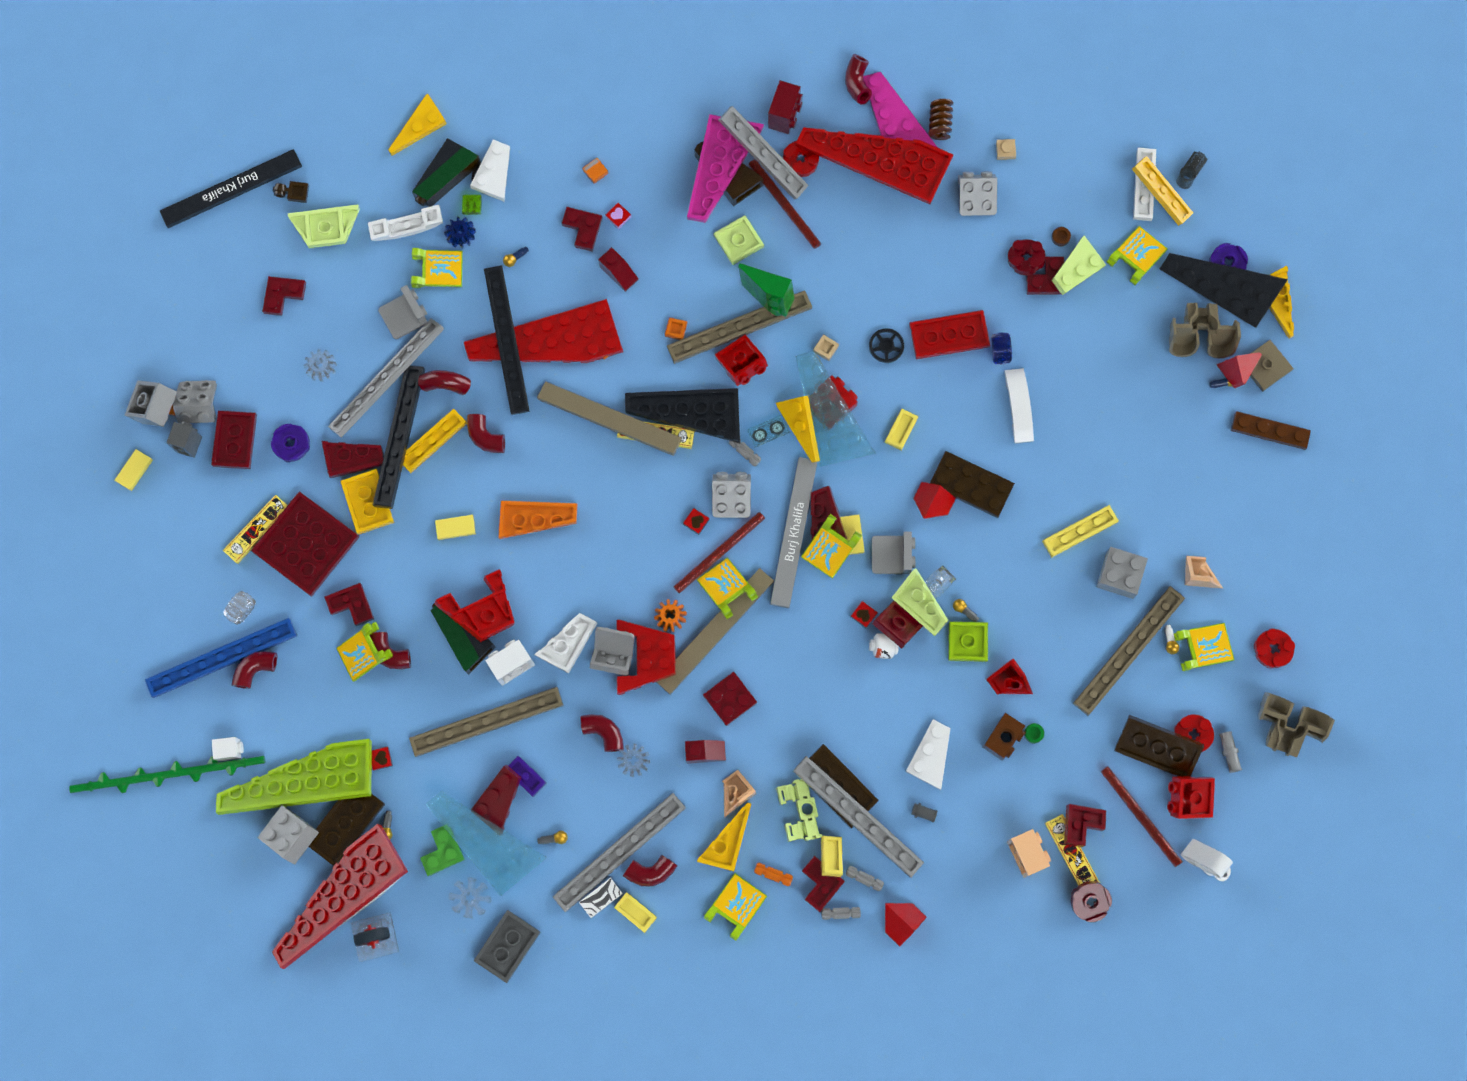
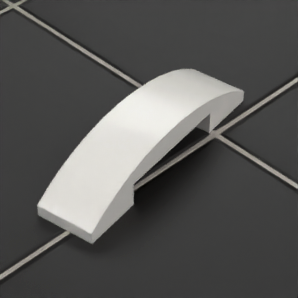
(407, 225)
(1020, 405)

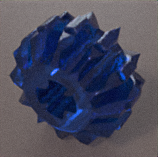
(453, 235)
(1001, 348)

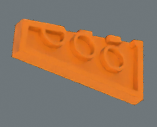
(530, 517)

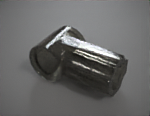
(1191, 170)

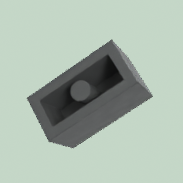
(184, 439)

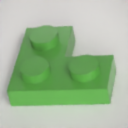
(446, 855)

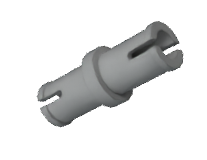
(1230, 752)

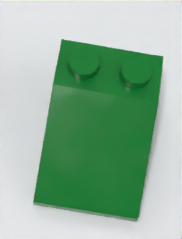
(768, 288)

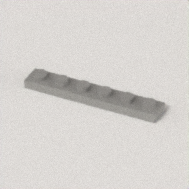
(763, 152)

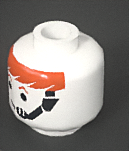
(883, 647)

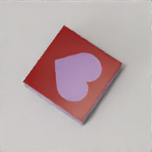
(618, 216)

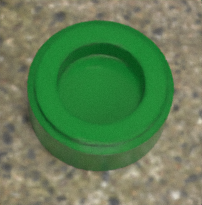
(1034, 733)

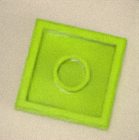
(968, 641)

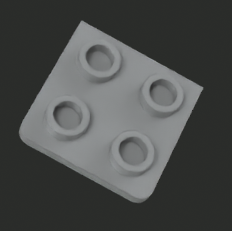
(978, 194)
(403, 314)
(195, 402)
(731, 495)
(893, 554)
(612, 651)

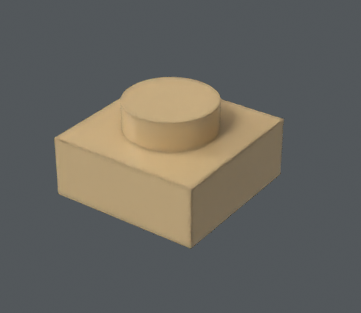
(1006, 149)
(826, 347)

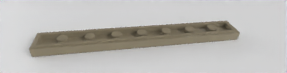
(733, 329)
(609, 418)
(714, 632)
(1128, 651)
(486, 721)

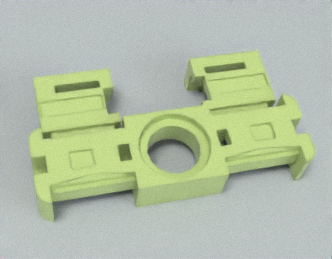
(809, 824)

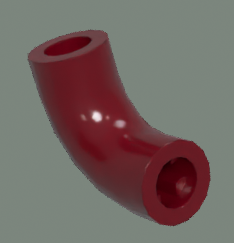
(854, 79)
(444, 380)
(481, 437)
(400, 659)
(251, 665)
(605, 728)
(650, 875)

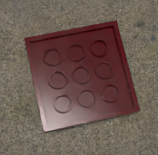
(305, 543)

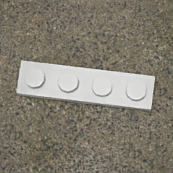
(1142, 196)

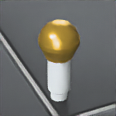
(1172, 646)

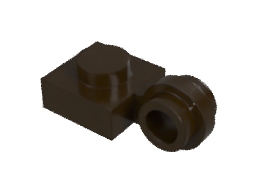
(296, 192)

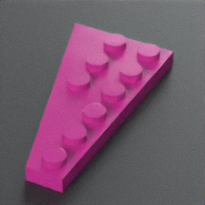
(891, 113)
(716, 168)

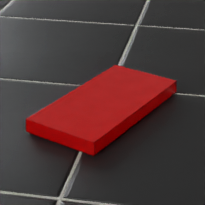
(949, 334)

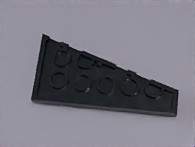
(1232, 288)
(702, 411)

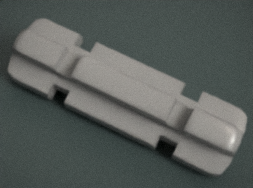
(746, 452)
(864, 878)
(841, 913)

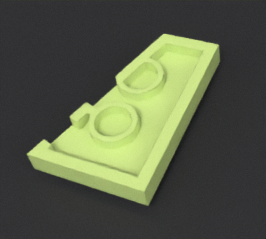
(1078, 267)
(920, 603)

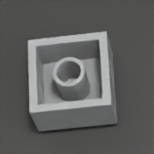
(150, 403)
(1122, 572)
(288, 835)

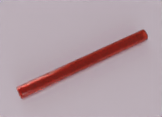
(785, 204)
(719, 552)
(1141, 816)

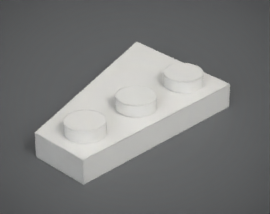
(492, 173)
(567, 645)
(931, 754)

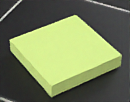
(738, 240)

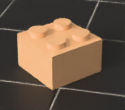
(1029, 853)

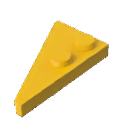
(421, 123)
(1282, 305)
(799, 418)
(726, 847)

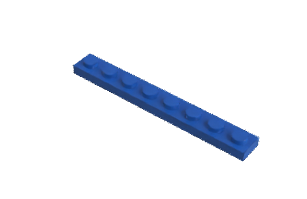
(220, 658)

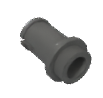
(924, 812)

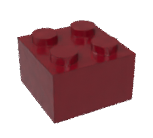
(785, 107)

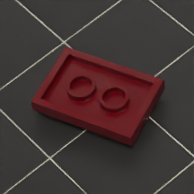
(234, 439)

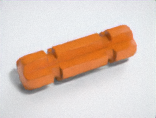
(773, 874)

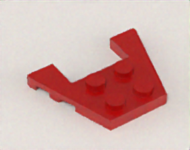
(484, 616)
(654, 656)

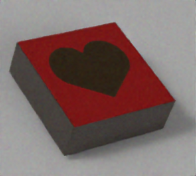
(696, 521)
(864, 614)
(381, 758)

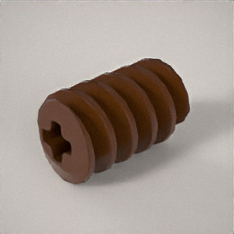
(940, 119)

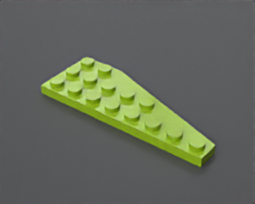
(330, 774)

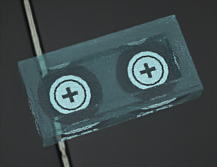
(768, 431)

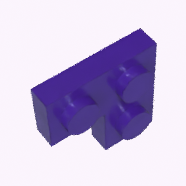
(529, 778)

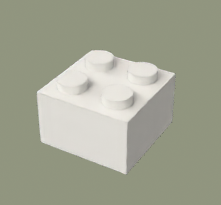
(509, 662)

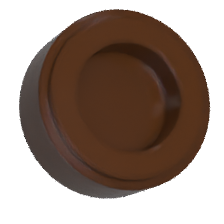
(1061, 236)

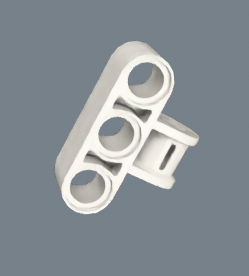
(1208, 859)

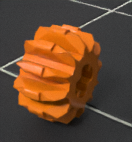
(671, 608)

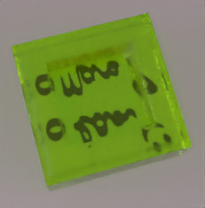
(471, 204)

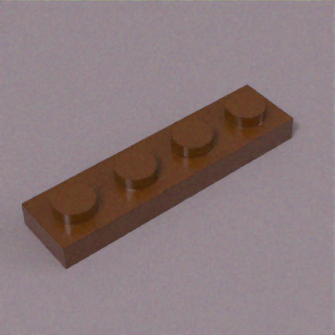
(1270, 430)

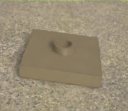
(1270, 367)

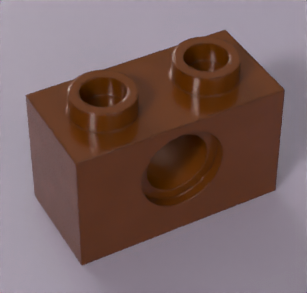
(996, 745)

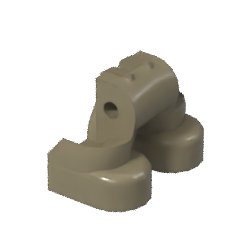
(1221, 339)
(1288, 739)

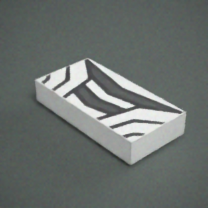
(600, 898)

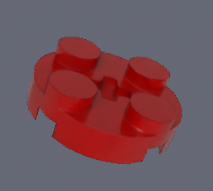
(804, 168)
(1276, 659)
(1201, 725)

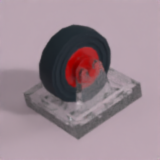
(374, 937)

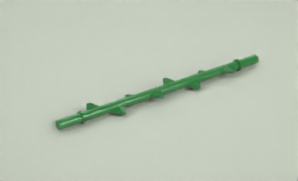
(158, 777)

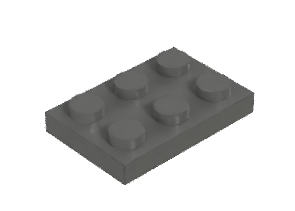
(507, 946)

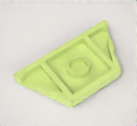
(326, 225)

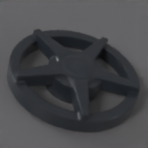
(886, 345)

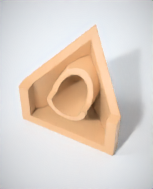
(1199, 573)
(736, 792)

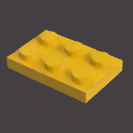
(360, 496)

